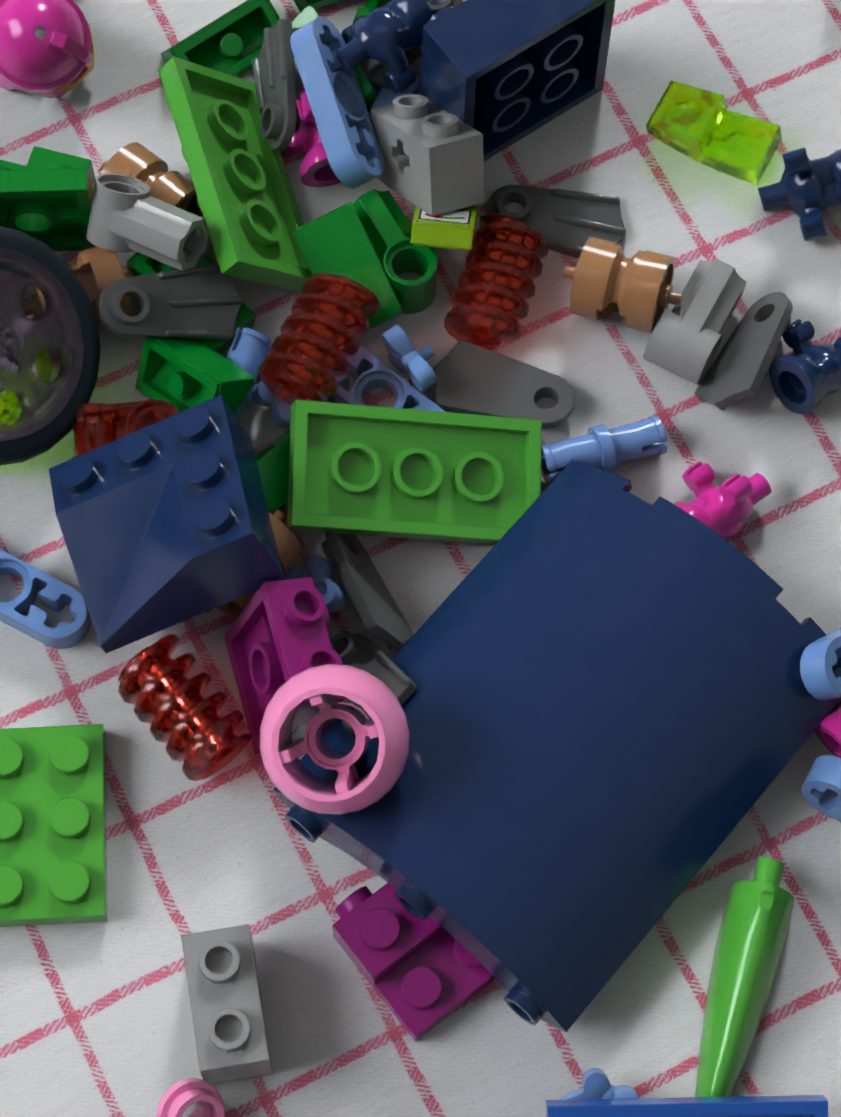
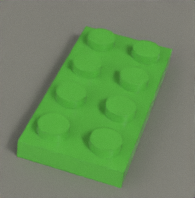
(235, 175)
(410, 472)

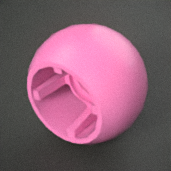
(320, 686)

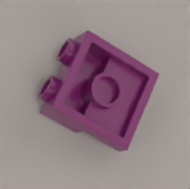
(273, 640)
(407, 960)

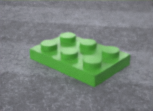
(53, 825)

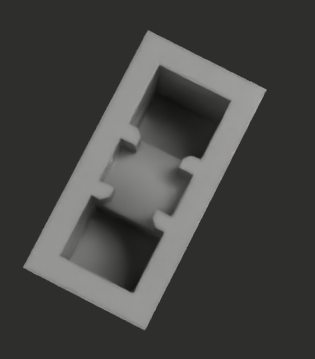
(429, 155)
(226, 1004)

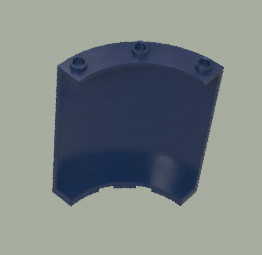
(579, 737)

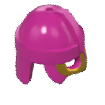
(46, 64)

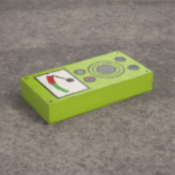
(446, 230)

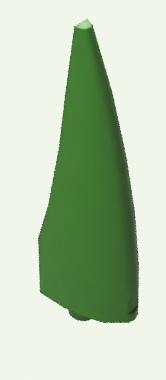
(742, 975)

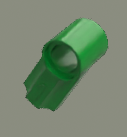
(391, 238)

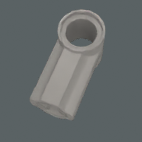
(132, 220)
(691, 333)

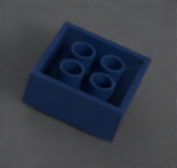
(514, 62)
(166, 523)

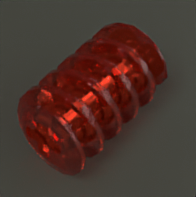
(496, 282)
(318, 338)
(179, 709)

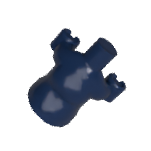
(385, 38)
(806, 189)
(808, 376)

